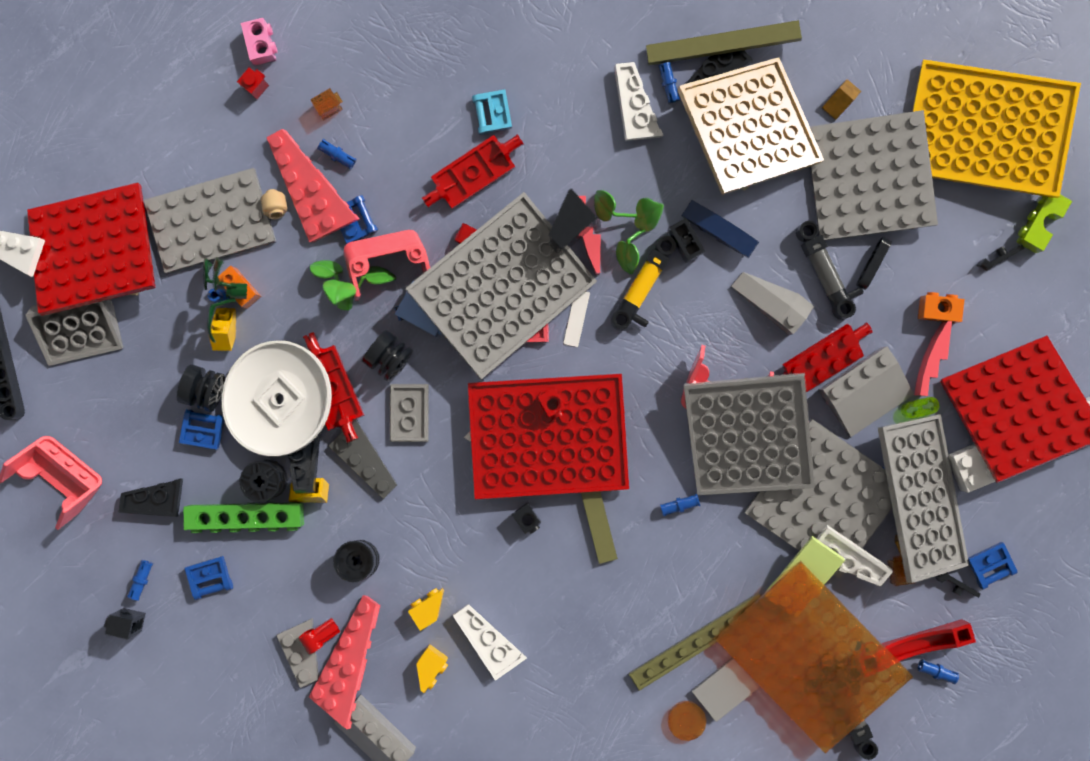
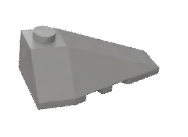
(778, 304)

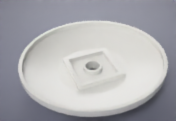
(252, 391)

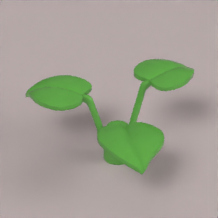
(646, 218)
(343, 292)

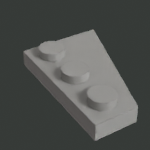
(302, 664)

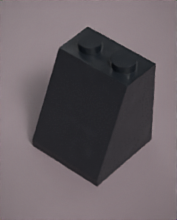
(571, 223)

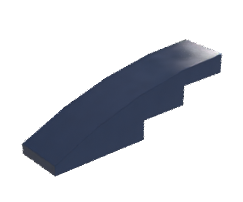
(720, 229)

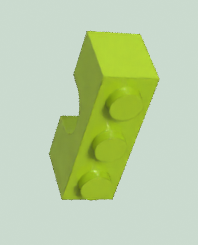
(1034, 234)

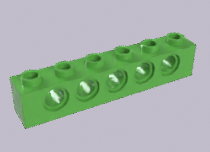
(194, 513)

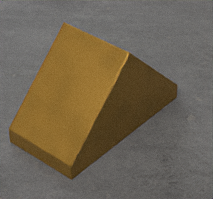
(841, 99)

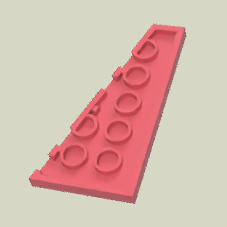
(312, 194)
(345, 669)

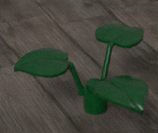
(234, 290)

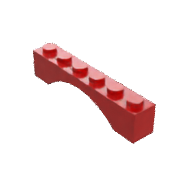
(938, 638)

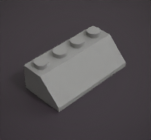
(376, 734)

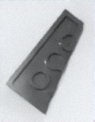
(364, 460)

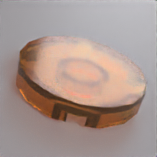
(686, 720)

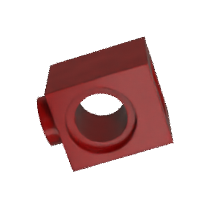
(552, 394)

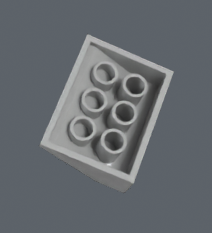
(76, 332)
(867, 391)

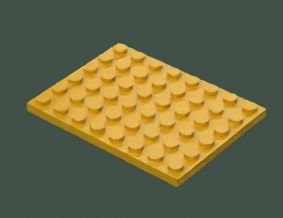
(996, 126)

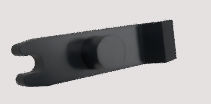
(1002, 253)
(958, 589)

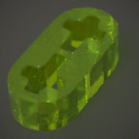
(921, 411)

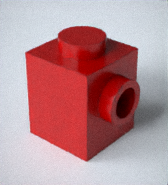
(253, 82)

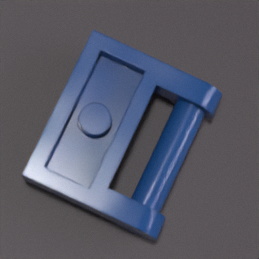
(353, 231)
(198, 435)
(989, 560)
(207, 571)

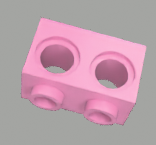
(256, 42)

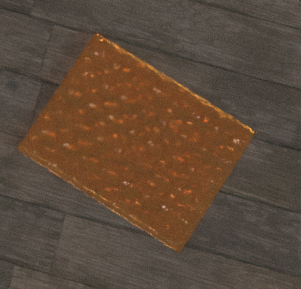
(813, 657)

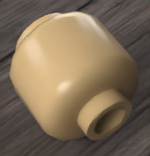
(273, 204)

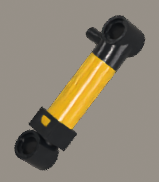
(642, 285)

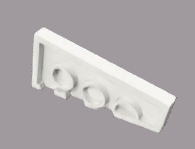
(636, 113)
(20, 251)
(856, 559)
(491, 646)

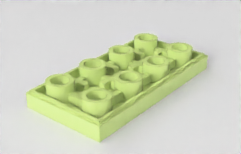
(818, 558)

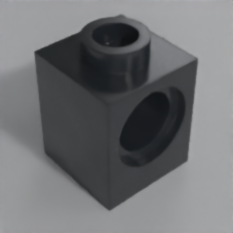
(527, 510)

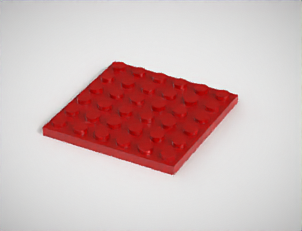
(91, 249)
(1021, 408)

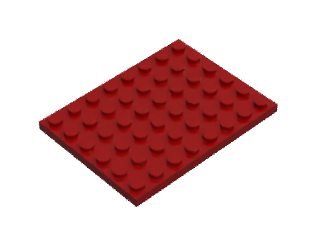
(530, 455)

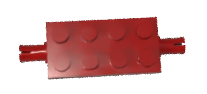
(473, 171)
(828, 355)
(344, 401)

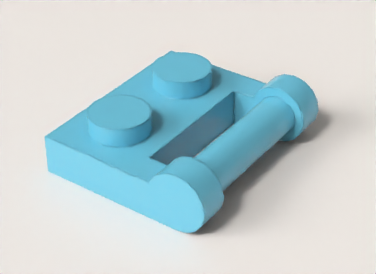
(498, 109)

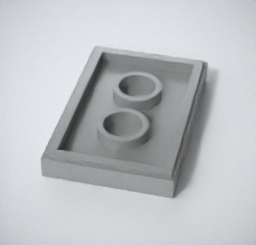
(409, 412)
(725, 689)

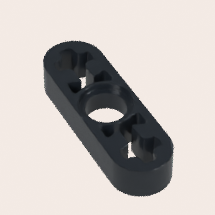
(873, 263)

